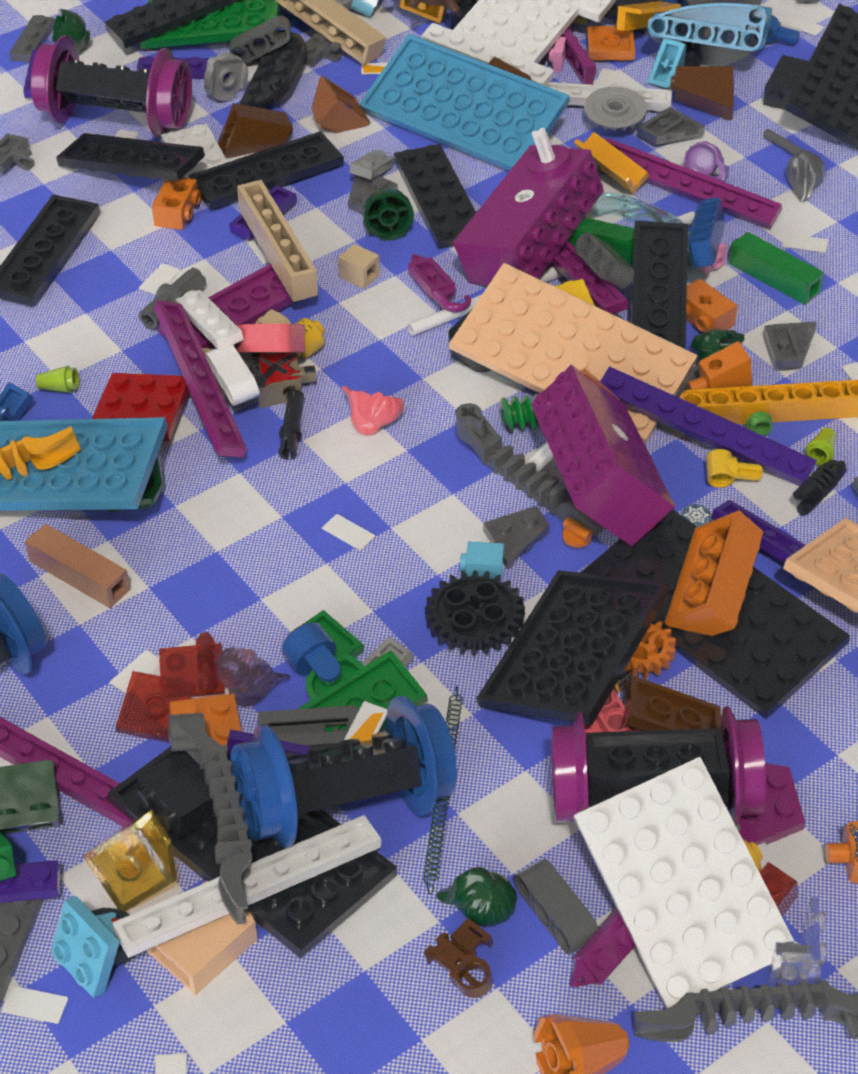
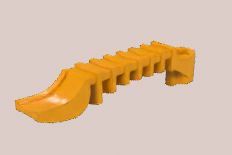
(43, 452)

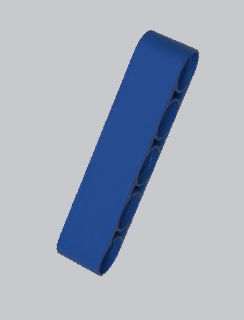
(706, 232)

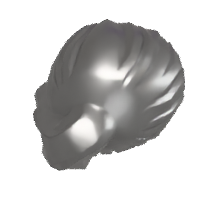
(805, 173)

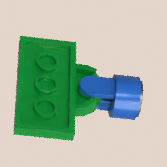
(344, 679)

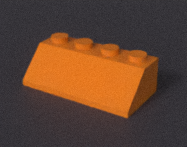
(715, 575)

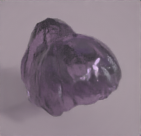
(246, 675)

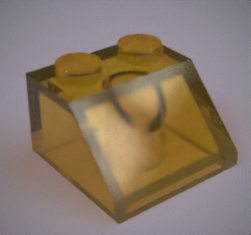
(134, 861)

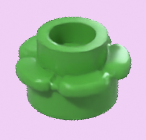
(760, 423)

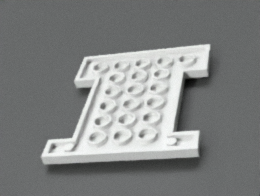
(515, 31)

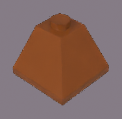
(337, 108)

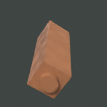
(77, 565)

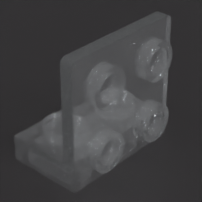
(803, 961)

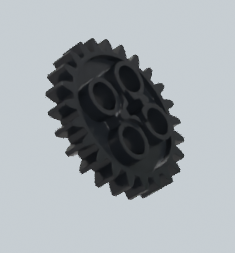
(475, 612)

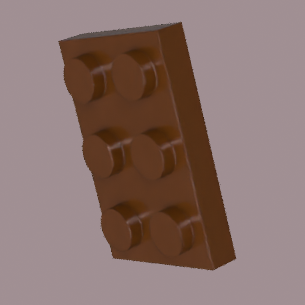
(662, 708)

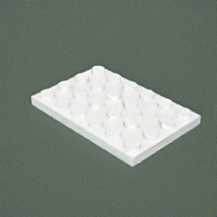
(683, 882)

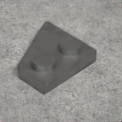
(669, 127)
(363, 188)
(789, 343)
(517, 532)

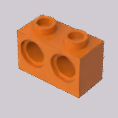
(176, 203)

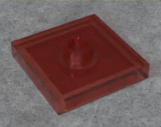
(148, 707)

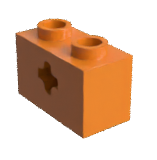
(709, 308)

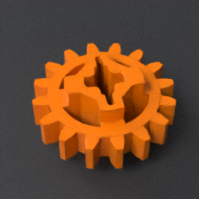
(646, 655)

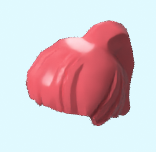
(372, 411)

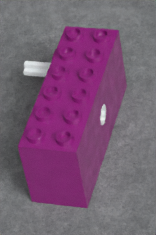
(530, 211)
(600, 456)

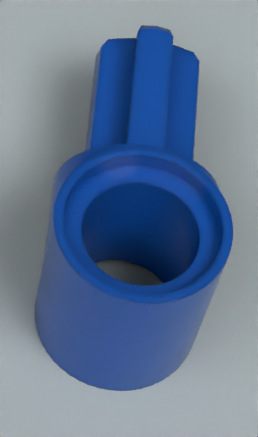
(781, 33)

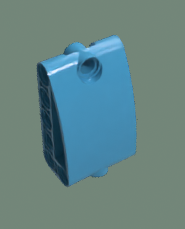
(721, 19)

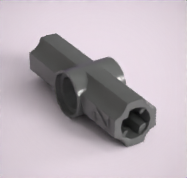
(190, 281)

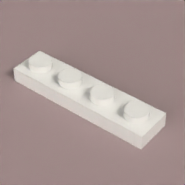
(210, 319)

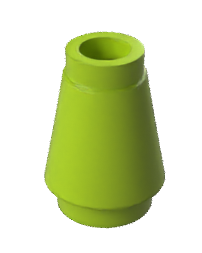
(60, 379)
(822, 446)

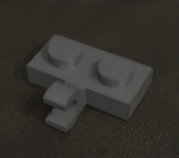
(319, 48)
(12, 150)

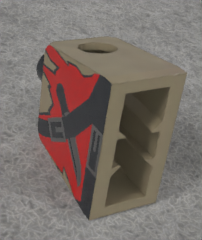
(277, 375)

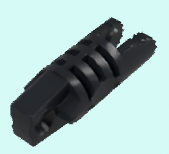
(819, 485)

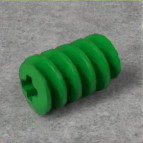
(518, 413)

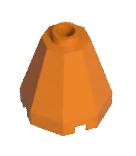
(579, 1045)

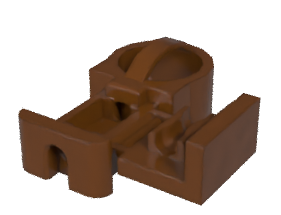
(463, 950)

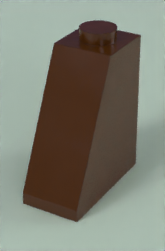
(705, 88)
(253, 130)

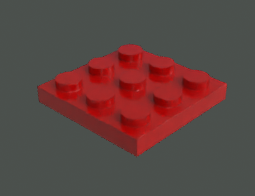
(144, 397)

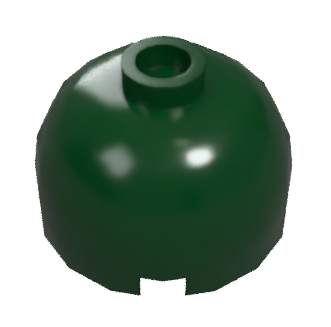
(72, 25)
(388, 214)

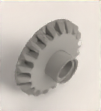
(615, 108)

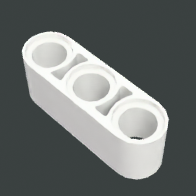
(232, 375)

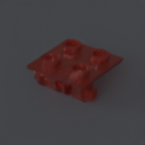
(194, 665)

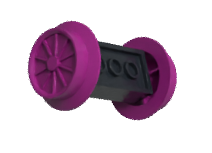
(63, 81)
(624, 759)

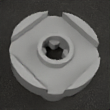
(215, 72)

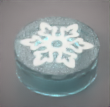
(697, 514)

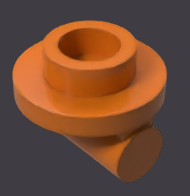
(576, 534)

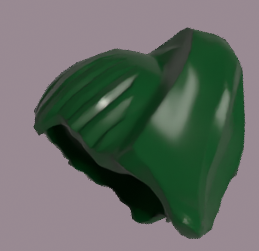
(714, 341)
(481, 896)

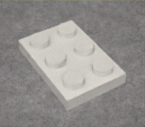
(198, 136)

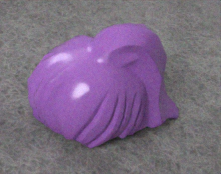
(707, 160)

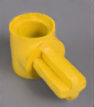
(724, 469)

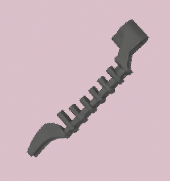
(488, 445)
(233, 848)
(678, 1021)

